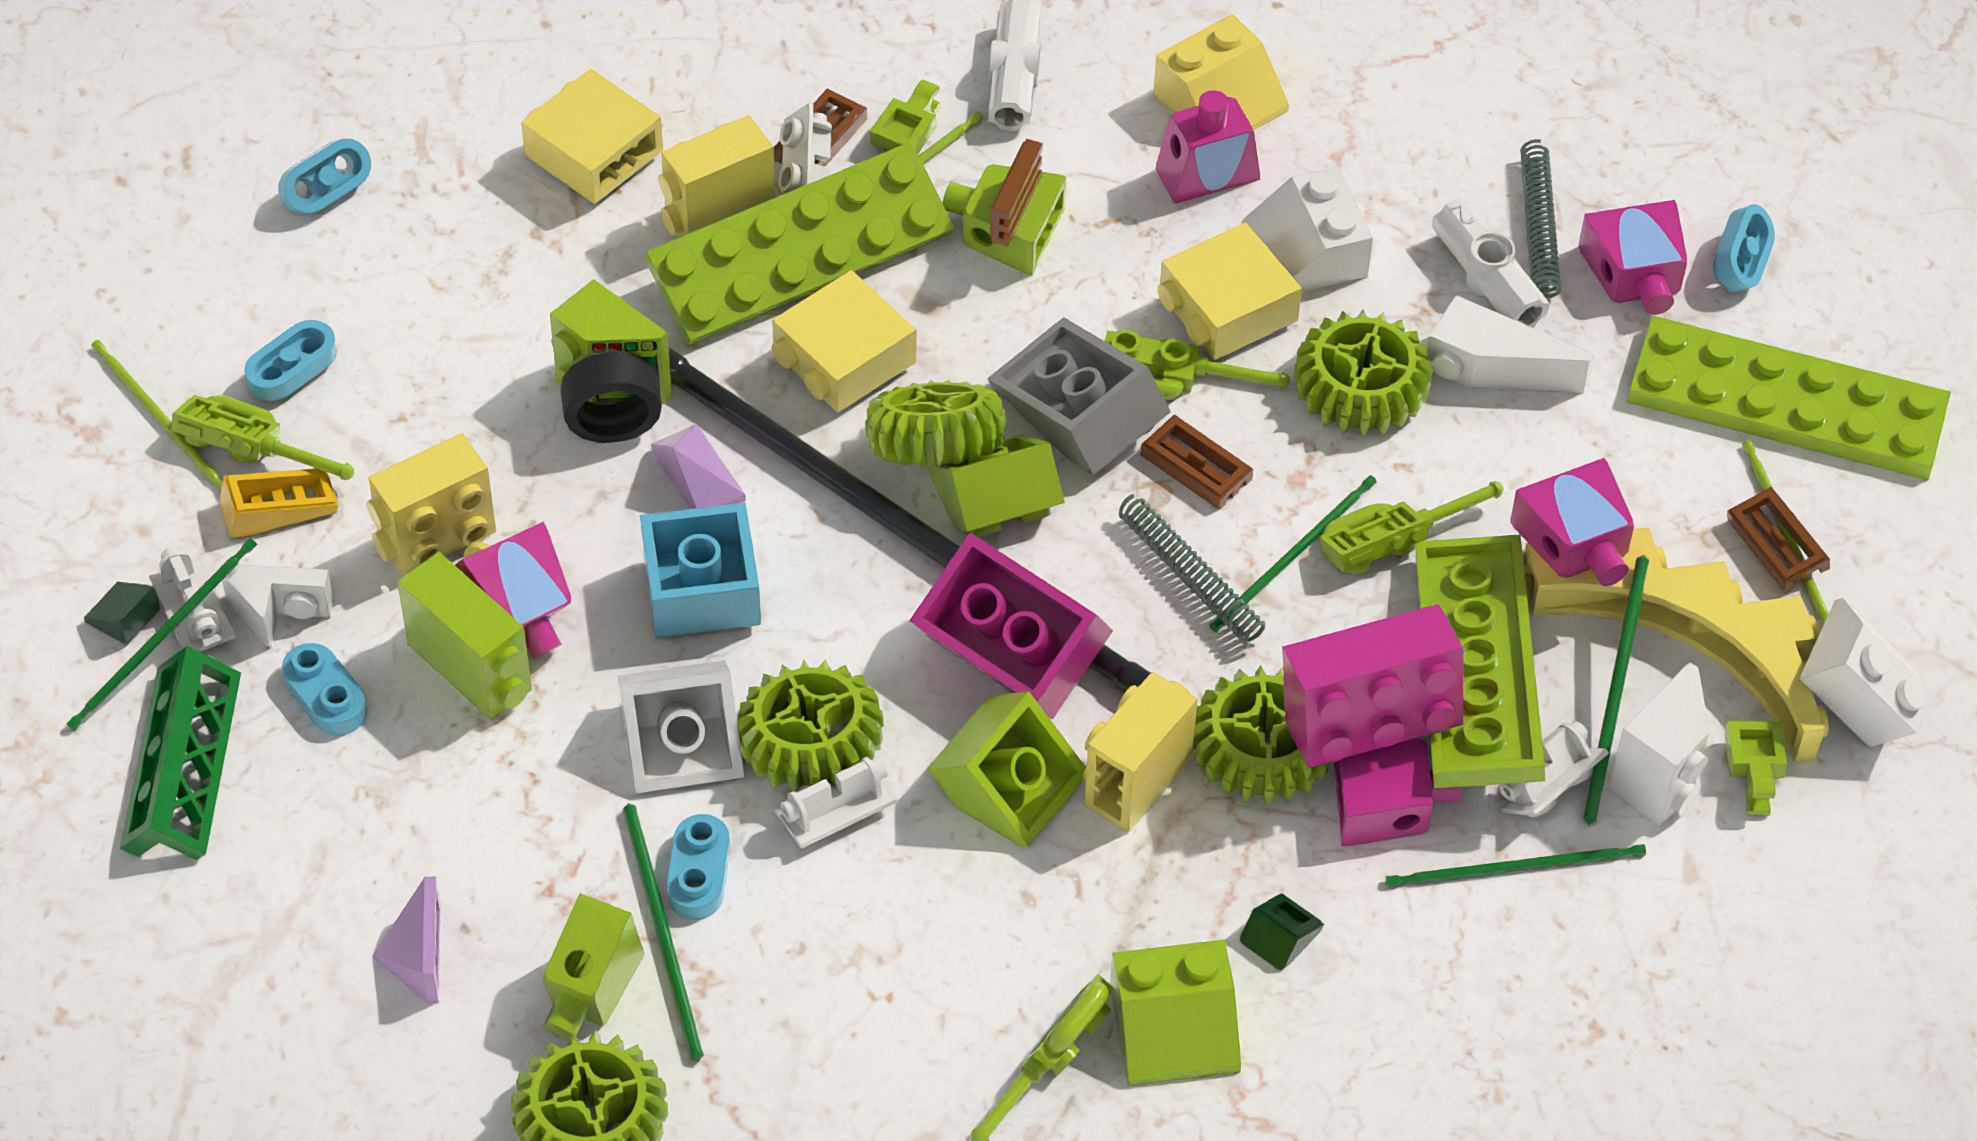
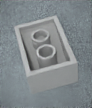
(1081, 394)

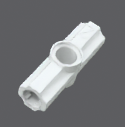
(1014, 64)
(1489, 263)

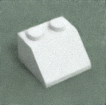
(1315, 229)
(1865, 679)
(681, 726)
(1664, 750)

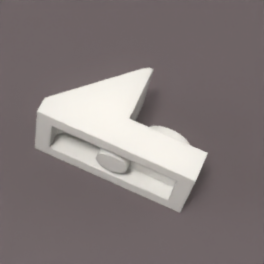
(268, 591)

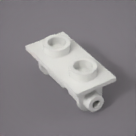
(804, 139)
(174, 585)
(1567, 764)
(827, 809)

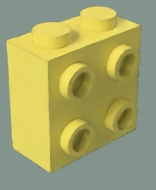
(592, 136)
(716, 176)
(1229, 291)
(843, 341)
(431, 504)
(1139, 750)

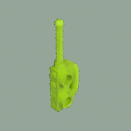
(1180, 362)
(244, 432)
(1386, 529)
(1054, 1049)

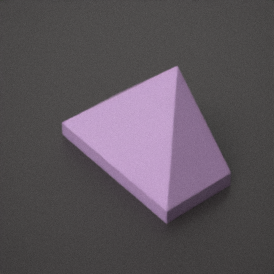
(697, 469)
(413, 942)

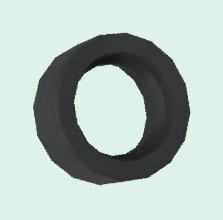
(606, 374)

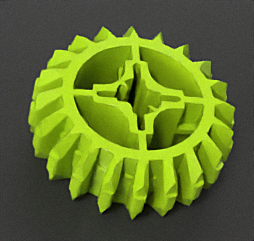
(1363, 372)
(935, 423)
(809, 725)
(1235, 750)
(611, 1077)

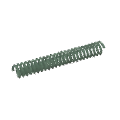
(1530, 218)
(1191, 582)

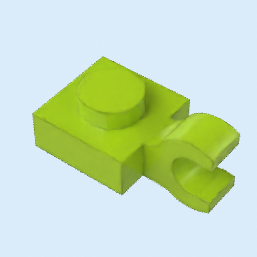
(909, 120)
(1759, 754)

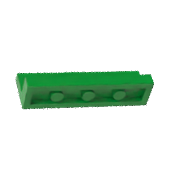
(163, 752)

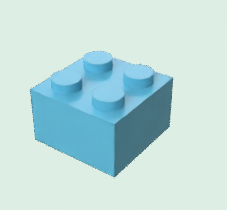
(700, 570)

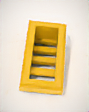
(247, 513)

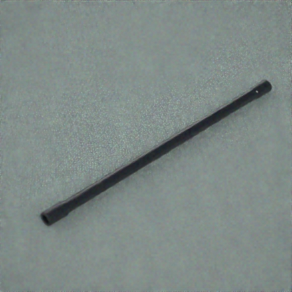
(854, 490)

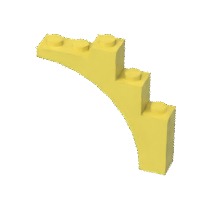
(1699, 605)

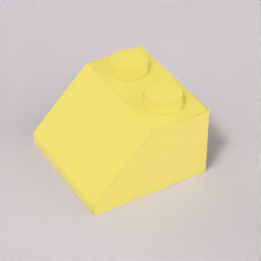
(1224, 60)

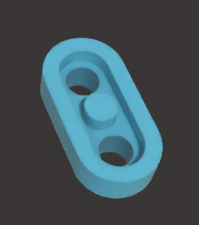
(322, 178)
(1744, 248)
(283, 362)
(322, 684)
(699, 862)

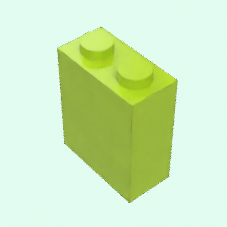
(465, 636)

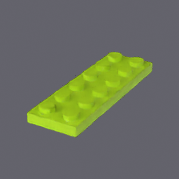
(798, 243)
(1789, 397)
(1486, 603)

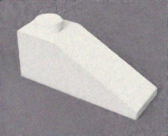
(1501, 353)

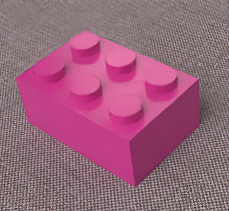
(1011, 624)
(1373, 685)

